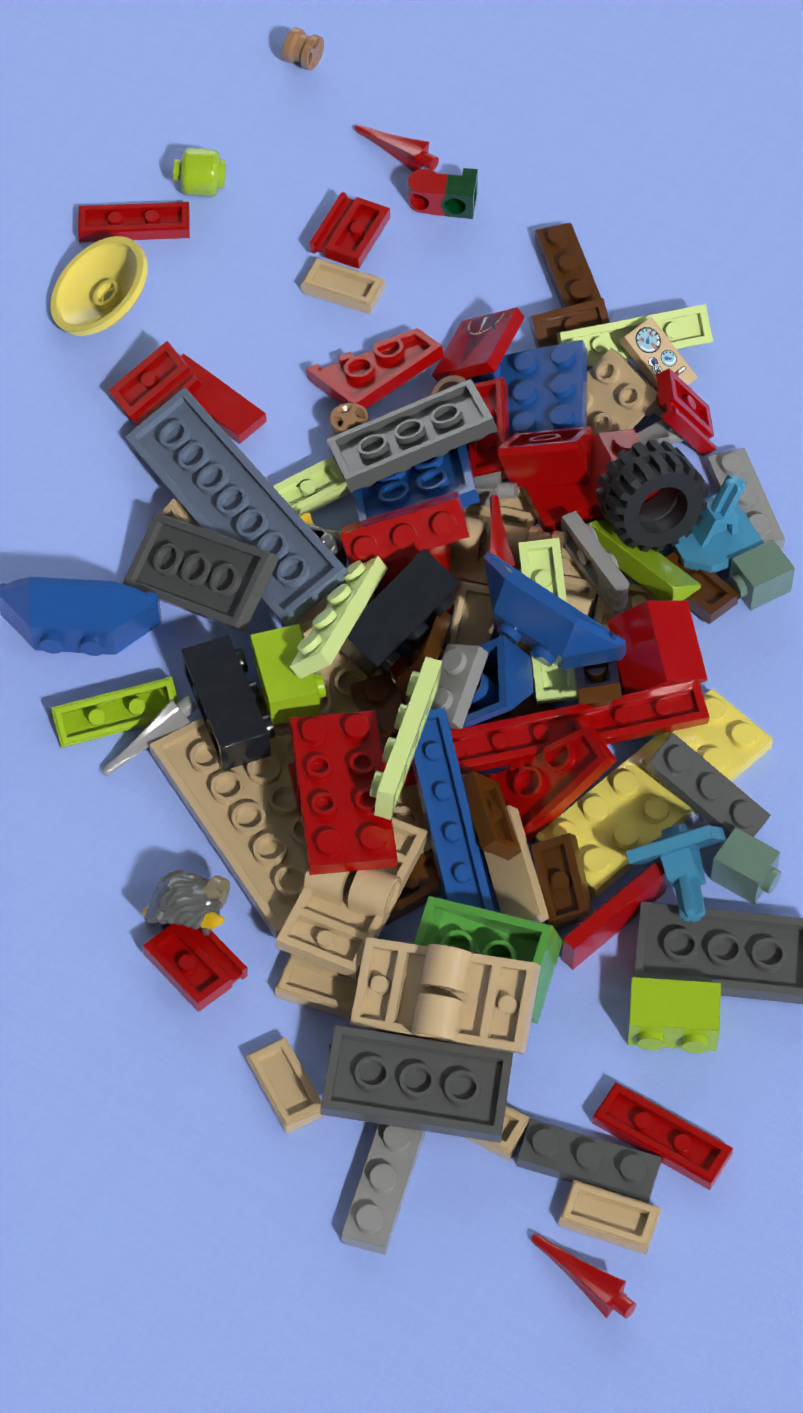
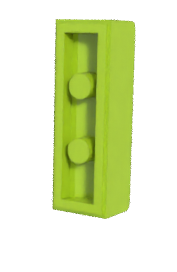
(647, 568)
(112, 712)

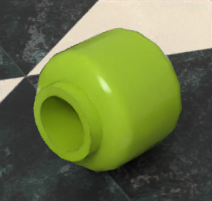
(200, 172)

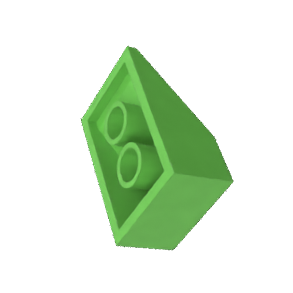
(492, 935)

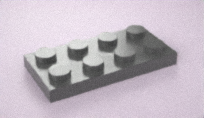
(411, 435)
(201, 571)
(741, 950)
(417, 1083)

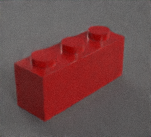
(406, 530)

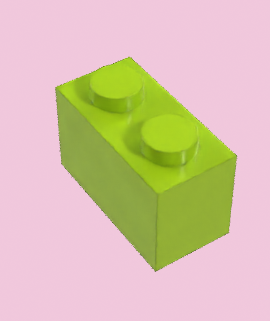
(282, 689)
(674, 1014)

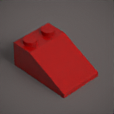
(557, 500)

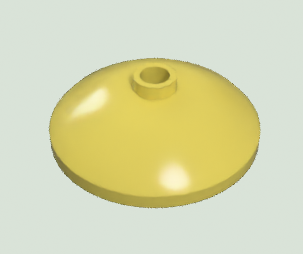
(99, 286)

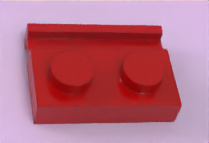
(350, 230)
(154, 383)
(685, 411)
(195, 963)

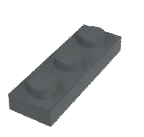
(705, 788)
(588, 1160)

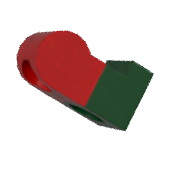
(443, 193)

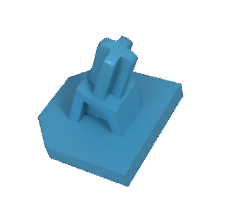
(721, 533)
(682, 863)

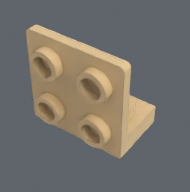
(618, 395)

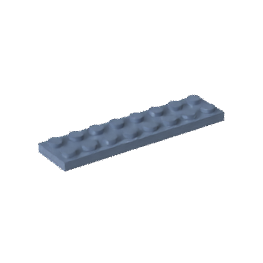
(236, 501)

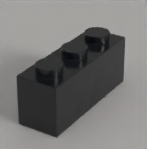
(400, 614)
(228, 702)

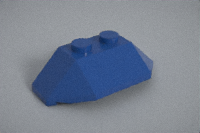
(78, 614)
(546, 622)

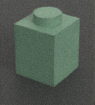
(761, 574)
(746, 866)

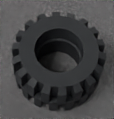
(637, 476)

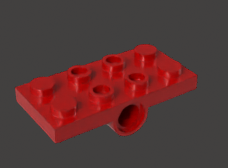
(334, 776)

